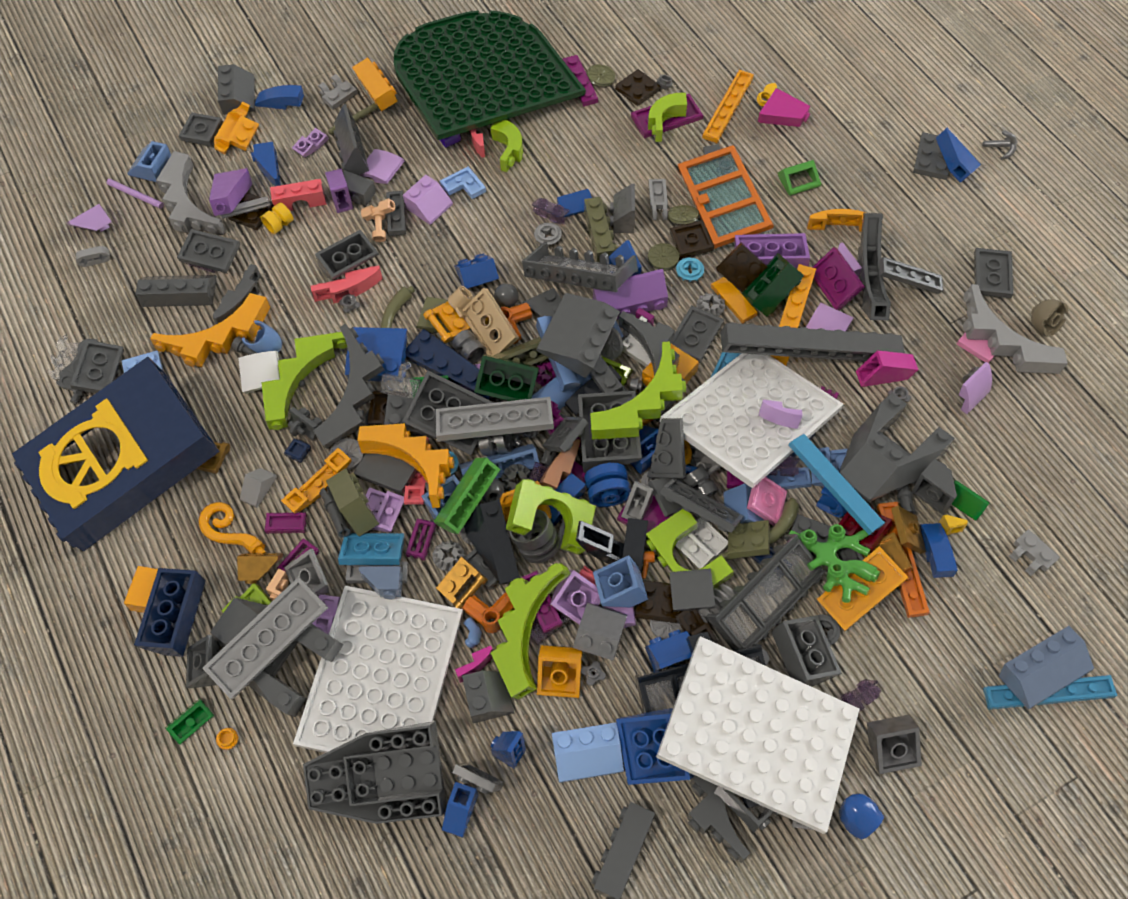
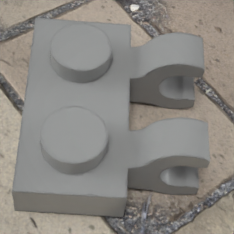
(341, 93)
(1035, 550)

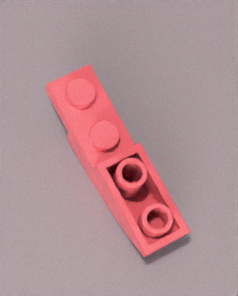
(354, 283)

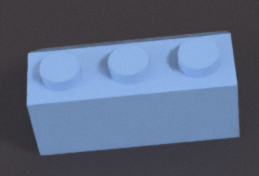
(587, 752)

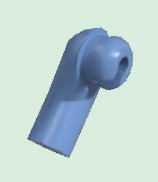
(474, 633)

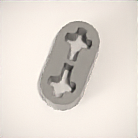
(92, 256)

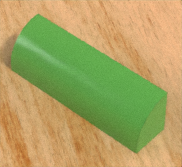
(467, 495)

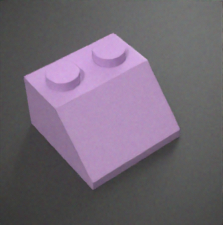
(427, 200)

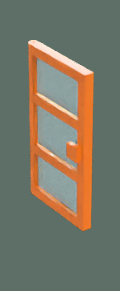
(724, 196)

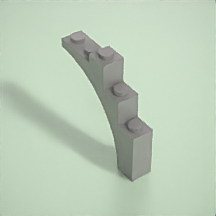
(184, 214)
(1003, 341)

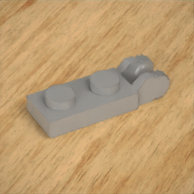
(658, 197)

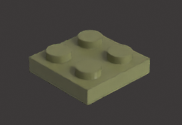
(749, 540)

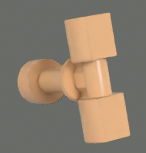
(378, 214)

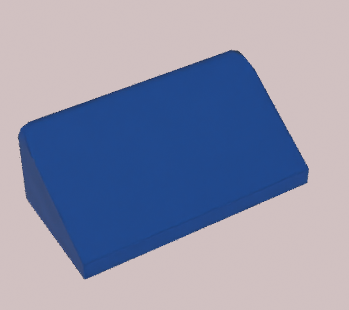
(574, 201)

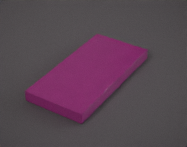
(641, 116)

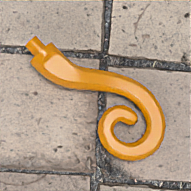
(246, 540)

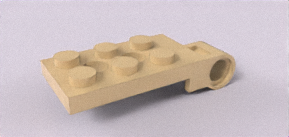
(475, 311)

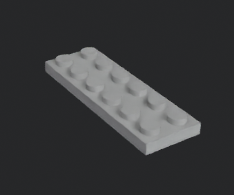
(494, 419)
(265, 638)

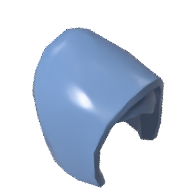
(266, 339)

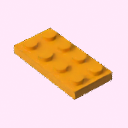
(849, 613)

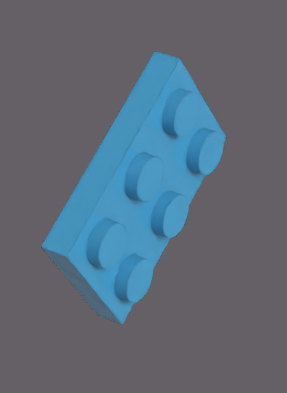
(372, 549)

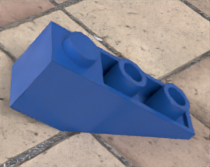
(956, 155)

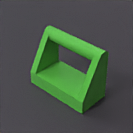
(808, 166)

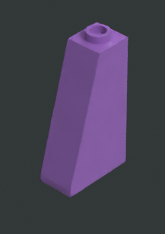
(228, 190)

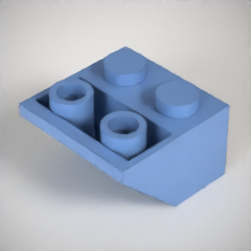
(150, 161)

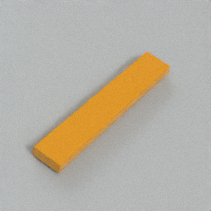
(728, 106)

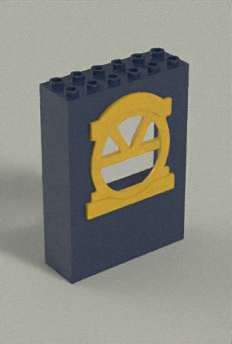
(157, 449)

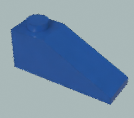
(266, 159)
(509, 747)

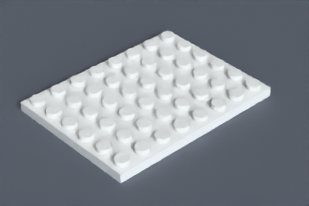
(725, 419)
(385, 671)
(760, 734)

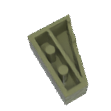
(352, 501)

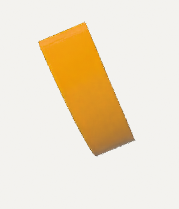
(835, 217)
(310, 491)

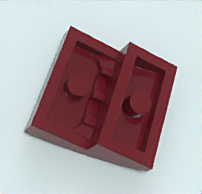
(871, 541)

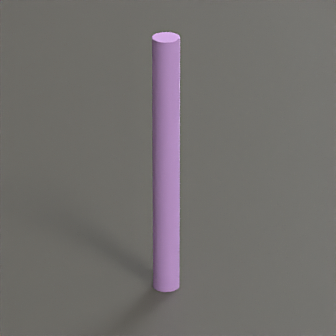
(134, 193)

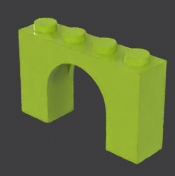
(530, 495)
(668, 533)

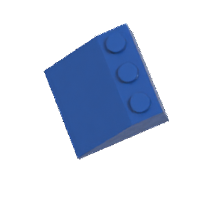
(387, 342)
(640, 741)

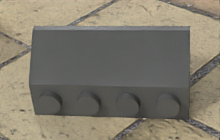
(350, 143)
(176, 290)

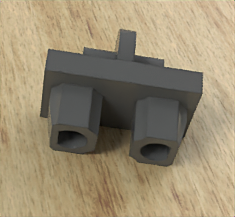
(302, 424)

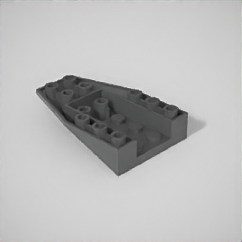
(380, 776)

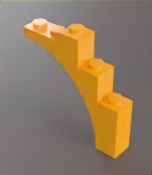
(218, 338)
(397, 442)

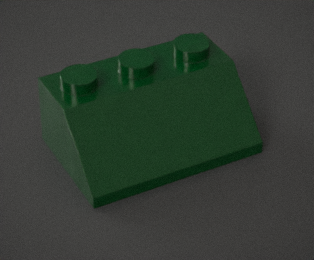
(772, 285)
(506, 378)

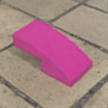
(480, 660)

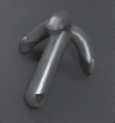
(1009, 141)

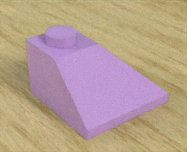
(92, 219)
(573, 595)

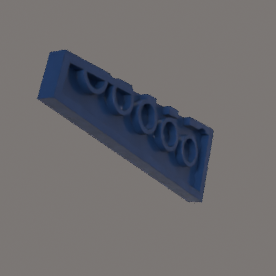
(443, 361)

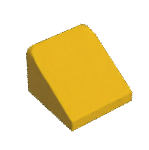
(953, 524)

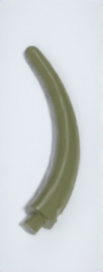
(395, 304)
(784, 523)

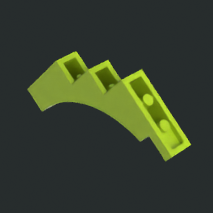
(310, 354)

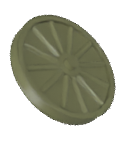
(601, 75)
(683, 214)
(663, 256)

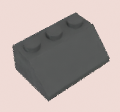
(235, 87)
(345, 255)
(806, 650)

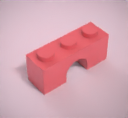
(309, 191)

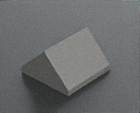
(309, 571)

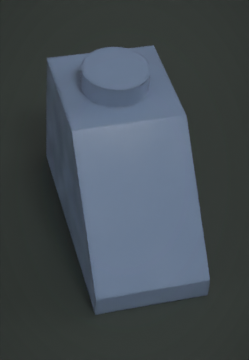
(383, 580)

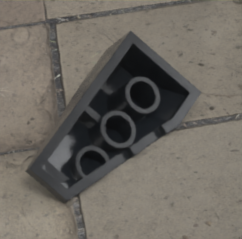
(491, 539)

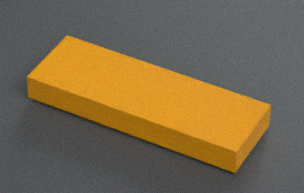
(734, 300)

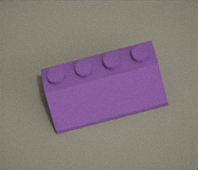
(765, 246)
(638, 291)

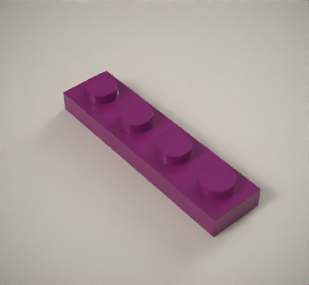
(577, 69)

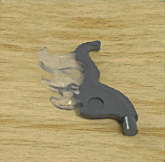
(66, 365)

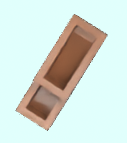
(560, 467)

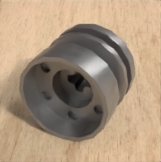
(540, 542)

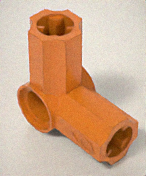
(517, 314)
(481, 612)

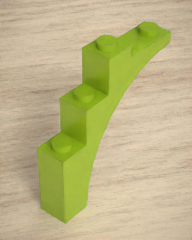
(627, 419)
(516, 624)

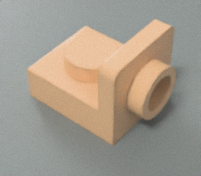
(277, 584)

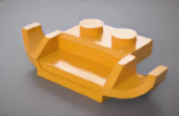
(236, 130)

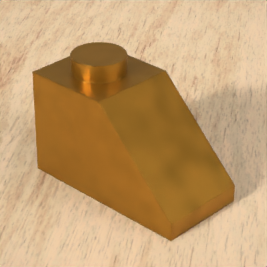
(255, 565)

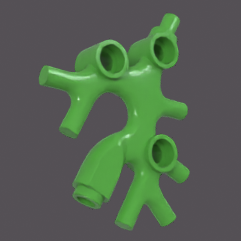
(838, 569)

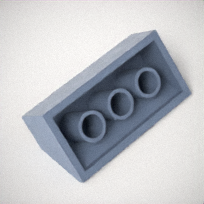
(1047, 667)

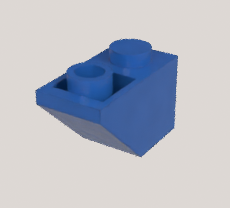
(459, 809)

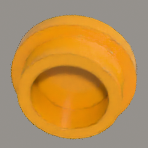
(227, 738)

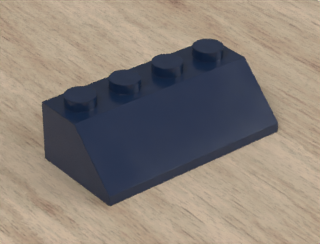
(170, 611)

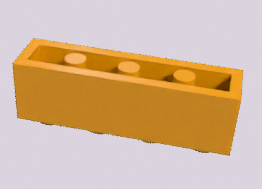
(375, 83)

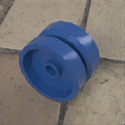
(607, 484)

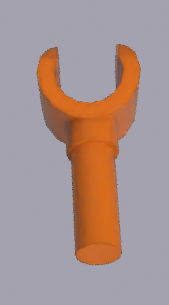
(648, 557)

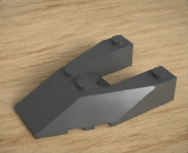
(878, 464)
(276, 692)

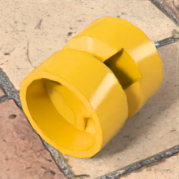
(279, 216)

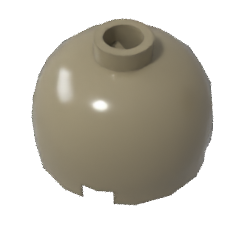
(1048, 316)

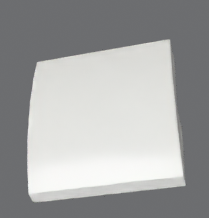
(258, 369)
(702, 544)

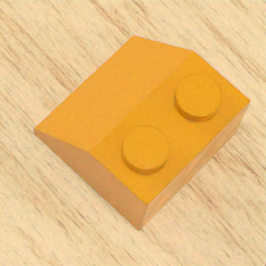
(559, 671)

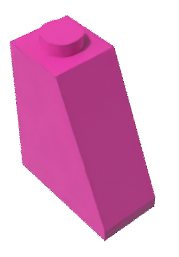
(784, 110)
(886, 368)

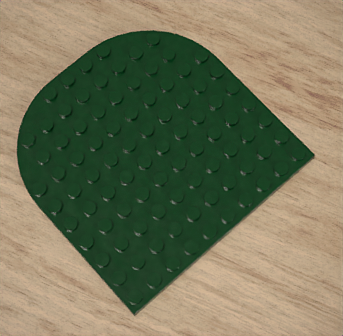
(480, 71)

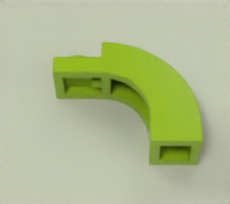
(664, 108)
(508, 134)

